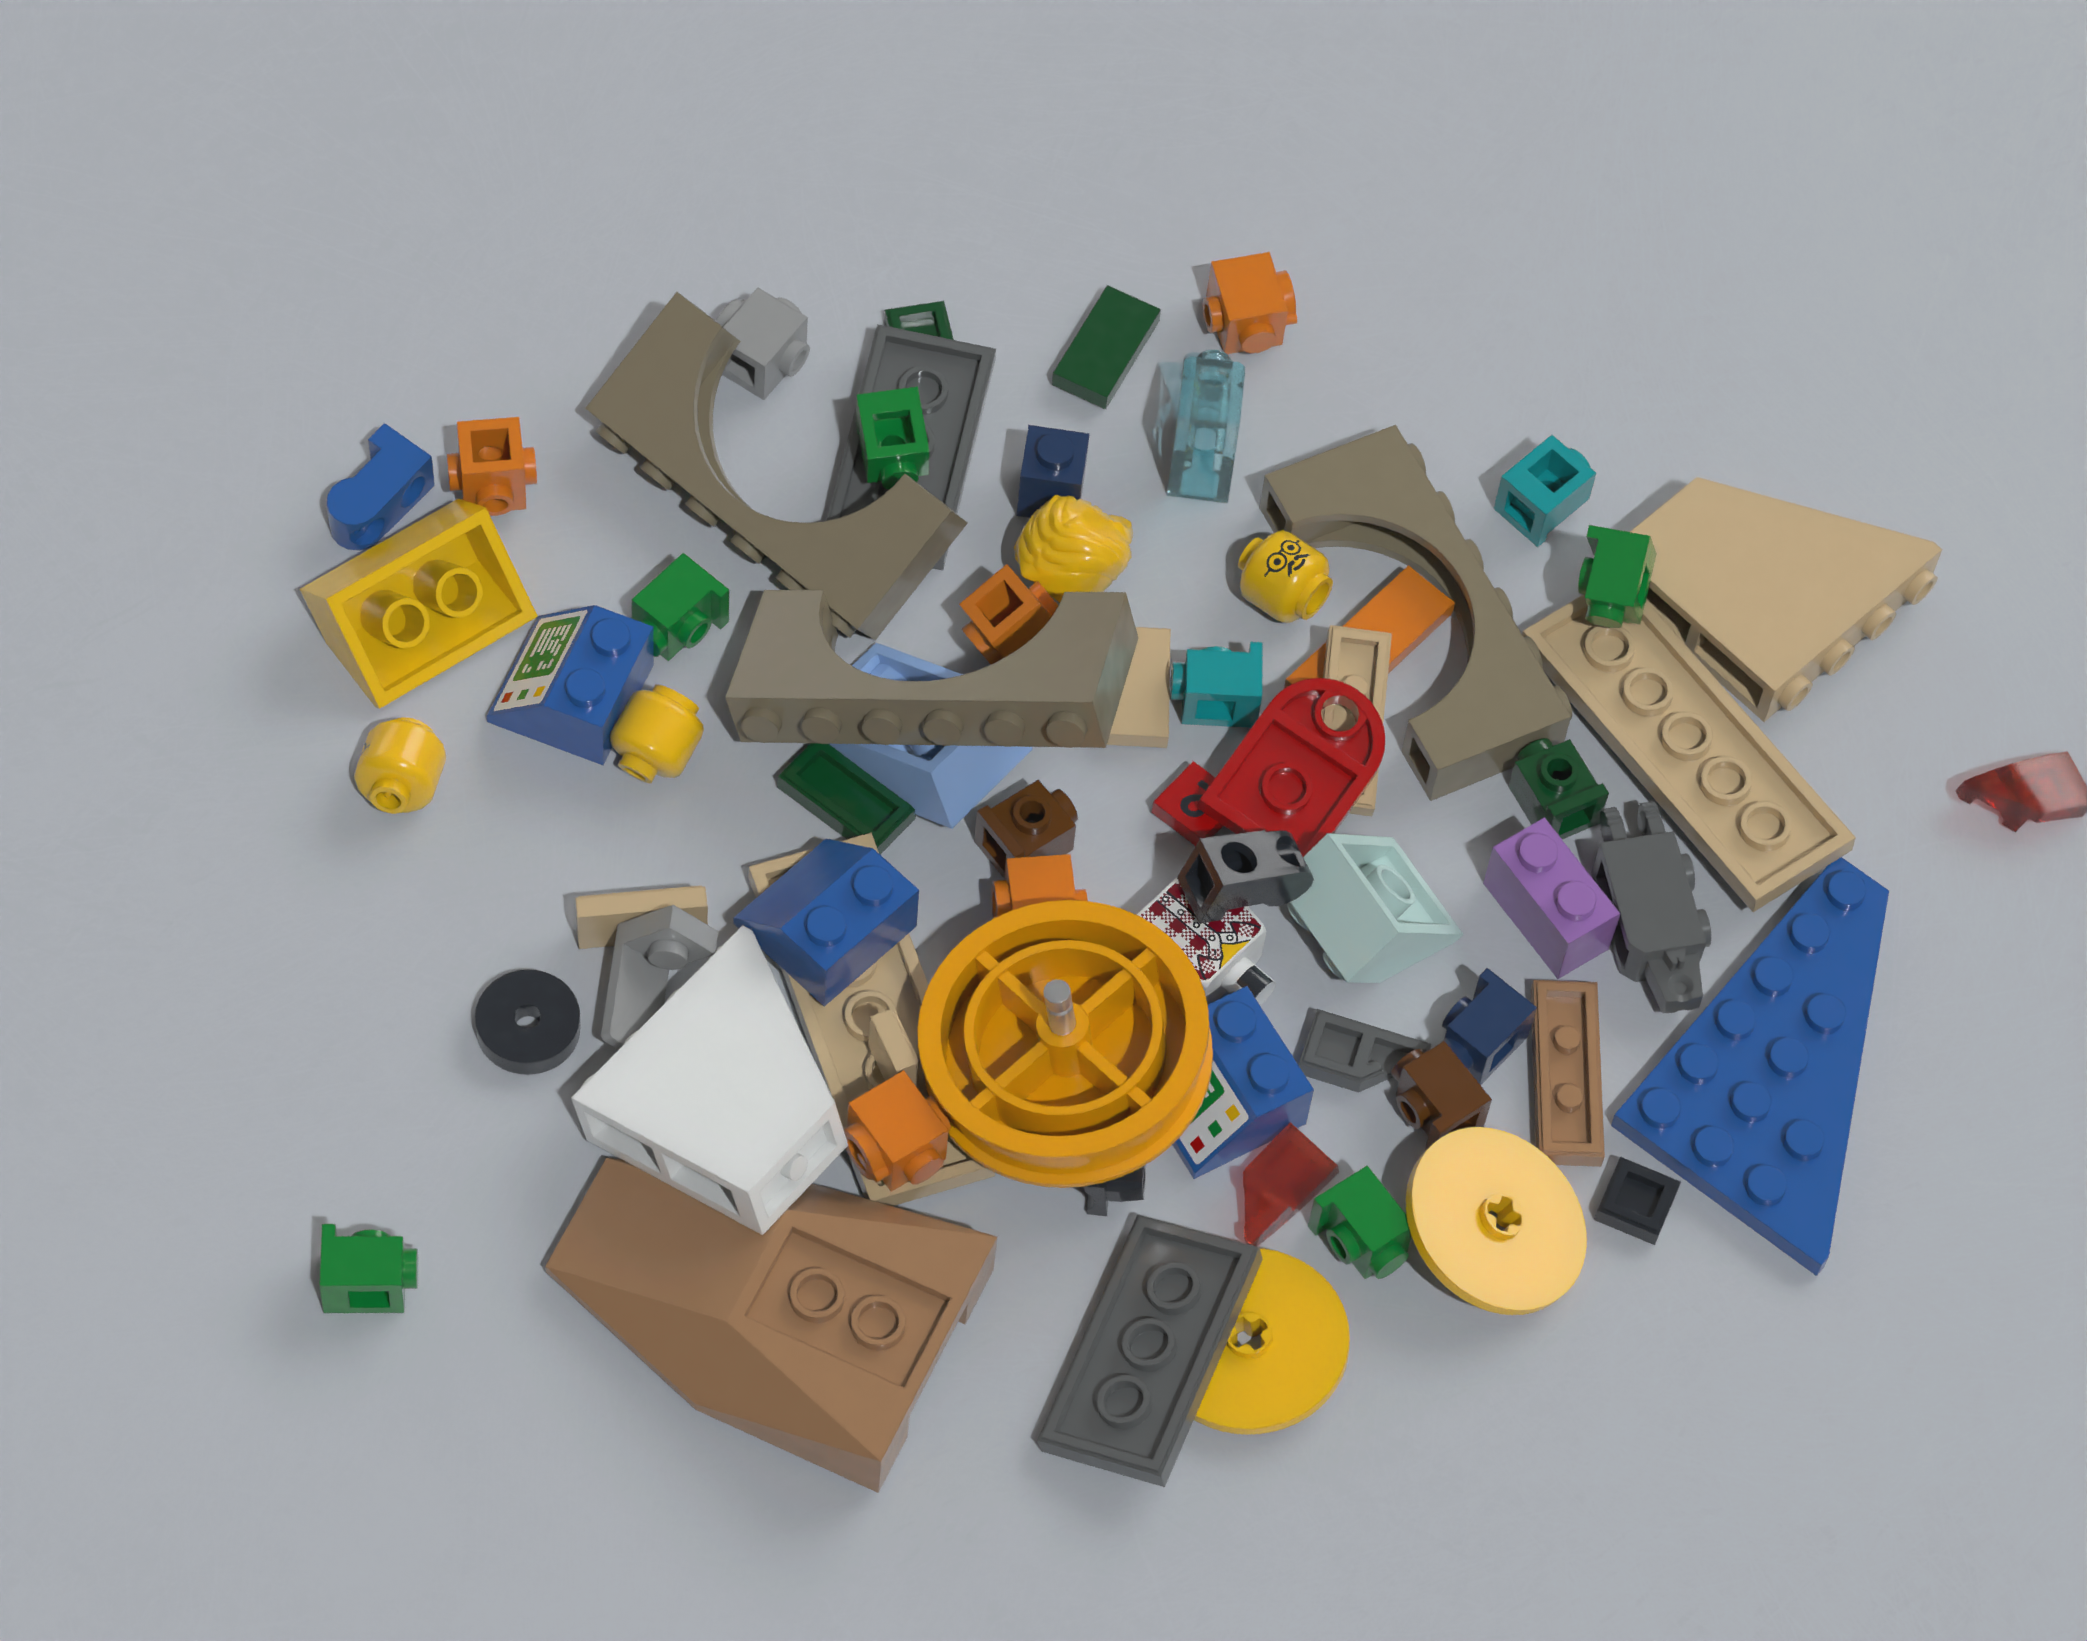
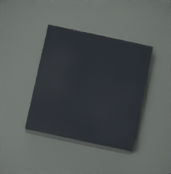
(1637, 1200)

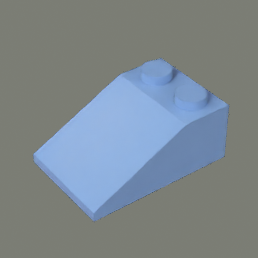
(933, 779)

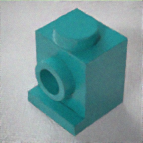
(1544, 489)
(1219, 686)

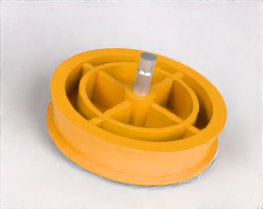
(1066, 1043)

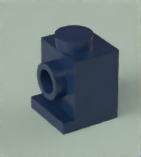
(1489, 1026)

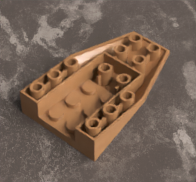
(786, 1333)

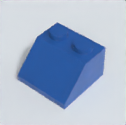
(832, 916)

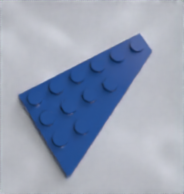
(1769, 1072)

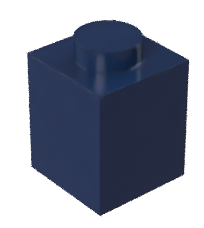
(1051, 466)

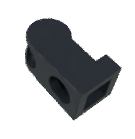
(1243, 872)

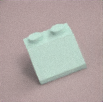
(1370, 908)

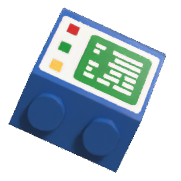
(575, 679)
(1251, 1088)

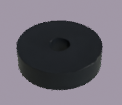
(532, 1048)

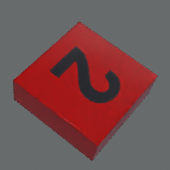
(1179, 805)

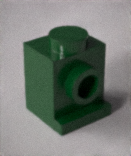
(1566, 803)

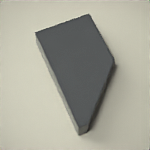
(1353, 1052)

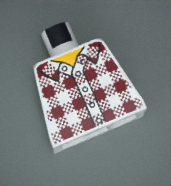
(1219, 950)

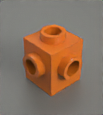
(492, 464)

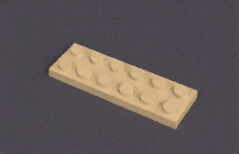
(1693, 750)
(841, 1038)

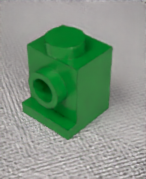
(892, 435)
(1617, 576)
(681, 606)
(1363, 1224)
(365, 1271)

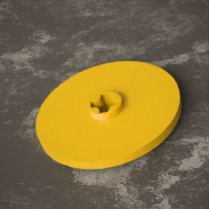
(1458, 1239)
(1299, 1355)

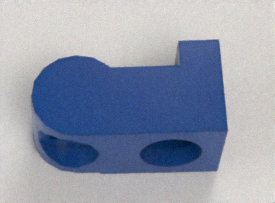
(381, 492)

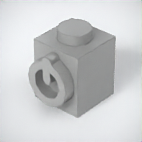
(771, 341)

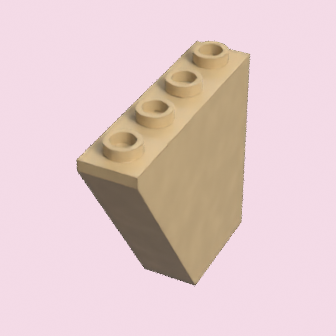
(1776, 587)

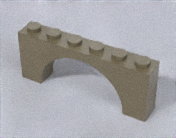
(665, 408)
(1381, 501)
(1045, 694)

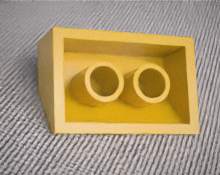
(420, 601)

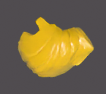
(1073, 547)

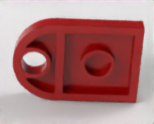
(1295, 768)

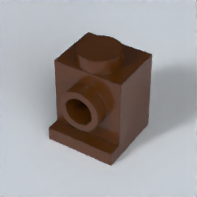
(1006, 829)
(1439, 1093)

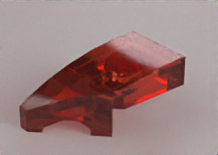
(2030, 789)
(1282, 1182)

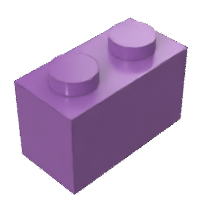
(1551, 898)

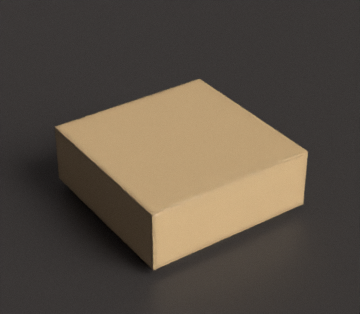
(892, 1046)

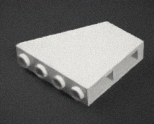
(719, 1093)

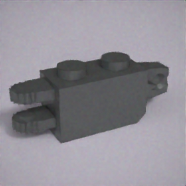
(1658, 925)

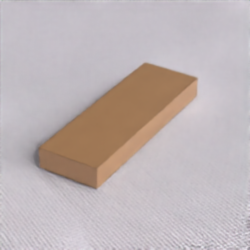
(1567, 1072)

